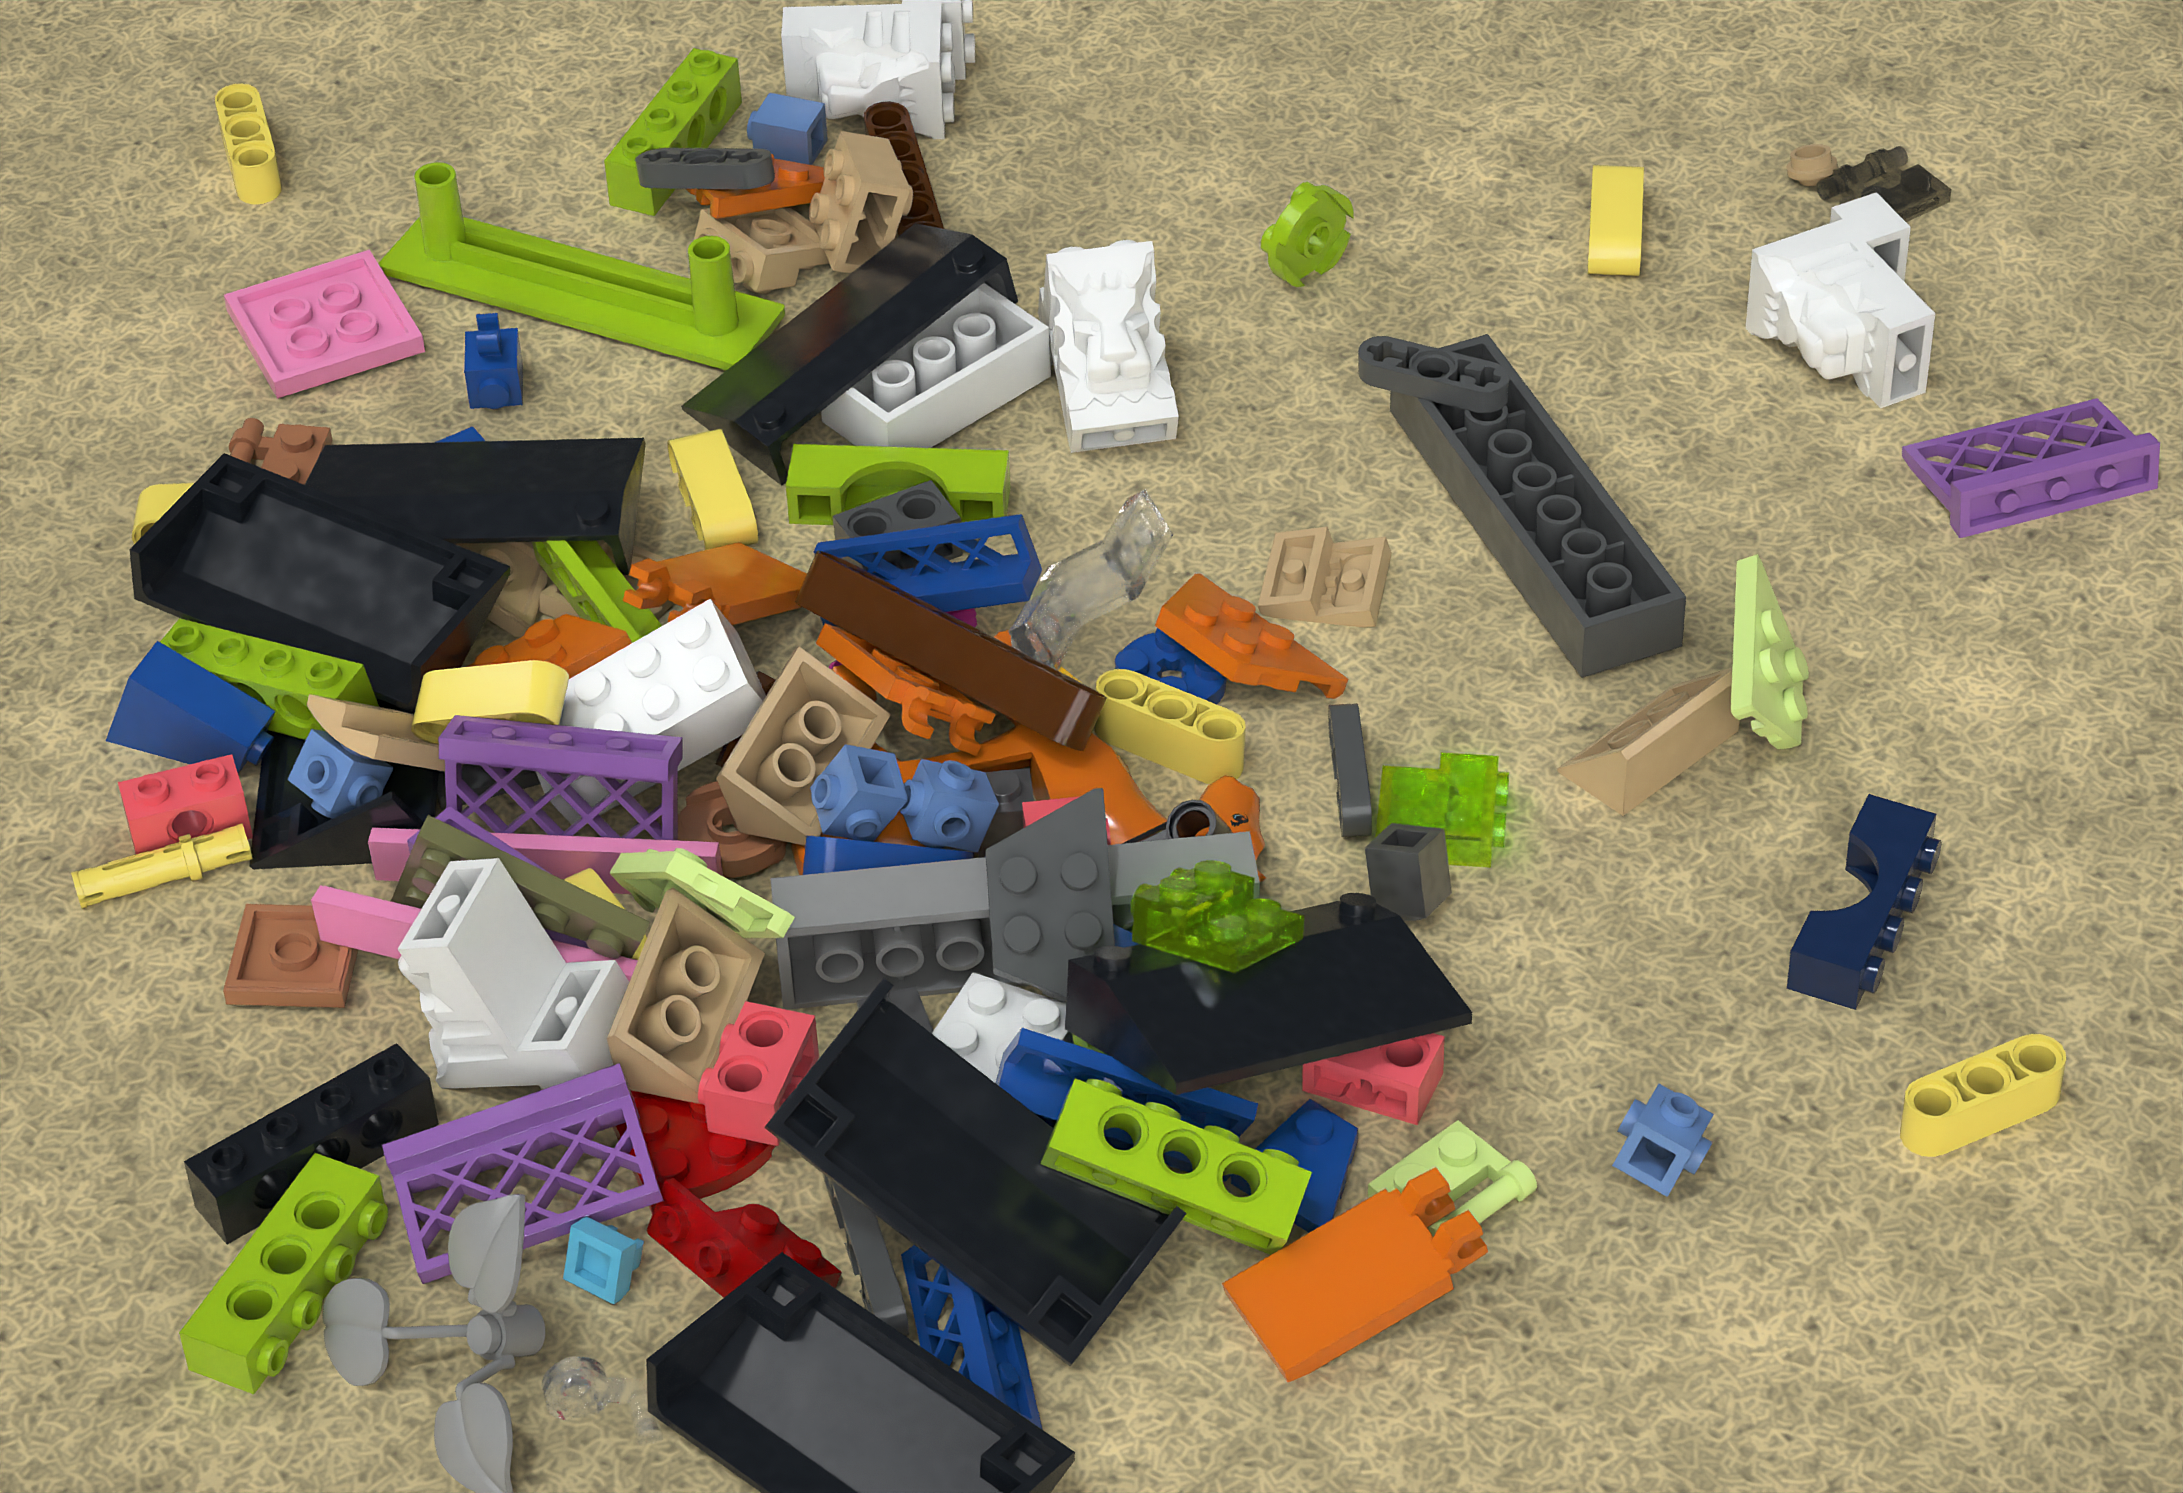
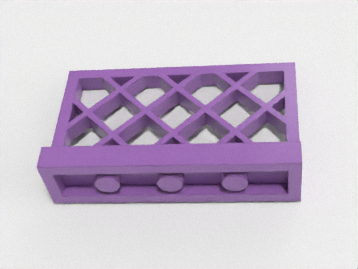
(2029, 488)
(561, 750)
(512, 1137)

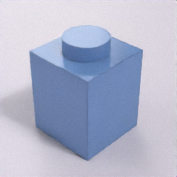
(789, 128)

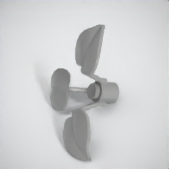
(486, 1256)

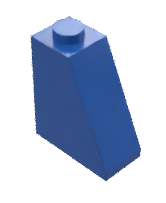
(188, 713)

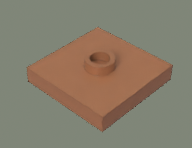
(285, 962)

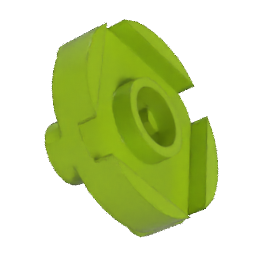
(1308, 233)

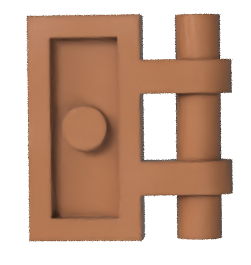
(288, 453)

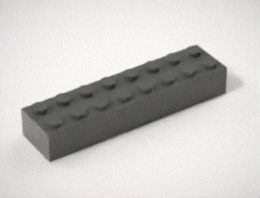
(1548, 522)

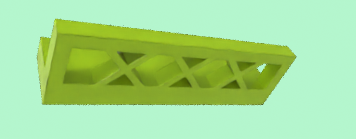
(593, 585)

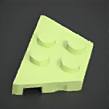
(1766, 663)
(654, 872)

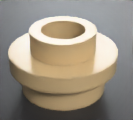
(1811, 164)

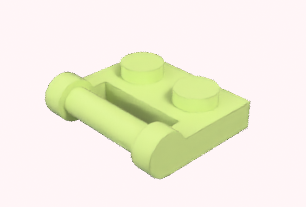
(1464, 1163)

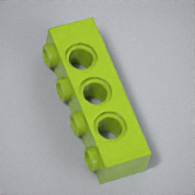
(681, 115)
(272, 672)
(1141, 1175)
(284, 1274)

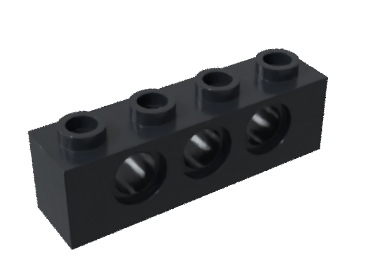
(342, 1119)

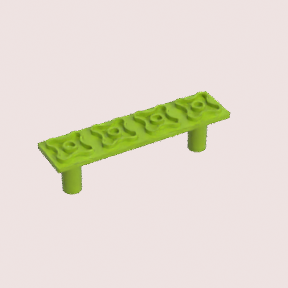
(578, 288)

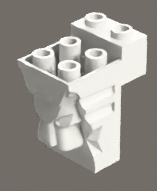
(880, 55)
(1846, 301)
(1108, 346)
(500, 989)

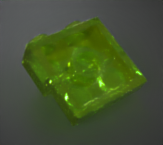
(1454, 797)
(1212, 917)

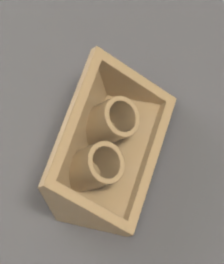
(1656, 742)
(790, 744)
(681, 999)

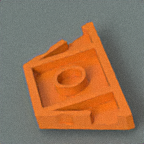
(793, 185)
(566, 642)
(1240, 642)

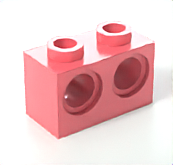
(757, 1070)
(1382, 1079)

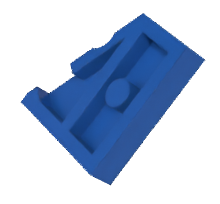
(1320, 1145)

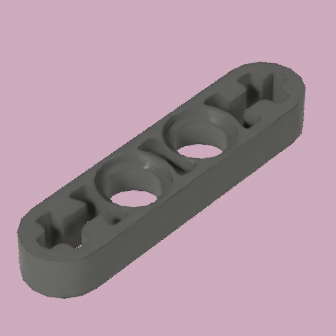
(869, 1258)

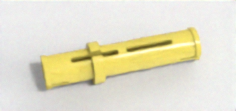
(151, 868)

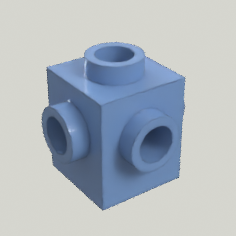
(347, 779)
(858, 793)
(949, 805)
(1663, 1139)

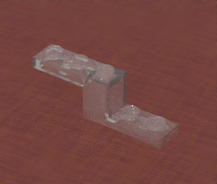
(1092, 582)

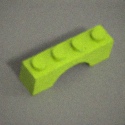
(842, 477)

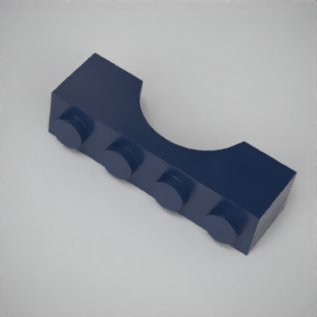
(1842, 948)

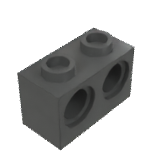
(905, 510)

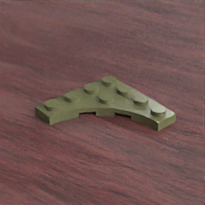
(554, 901)

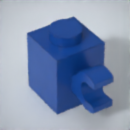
(493, 364)

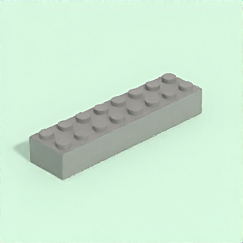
(933, 918)

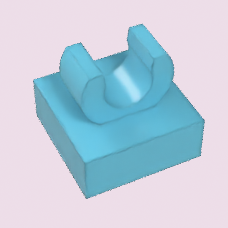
(601, 1259)

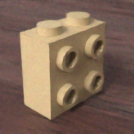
(859, 200)

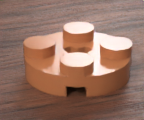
(739, 852)

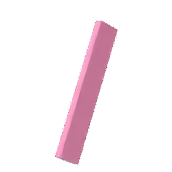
(554, 853)
(381, 926)

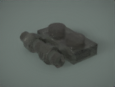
(1906, 191)

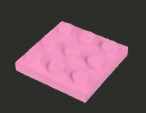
(324, 323)

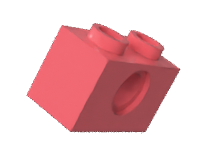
(184, 802)

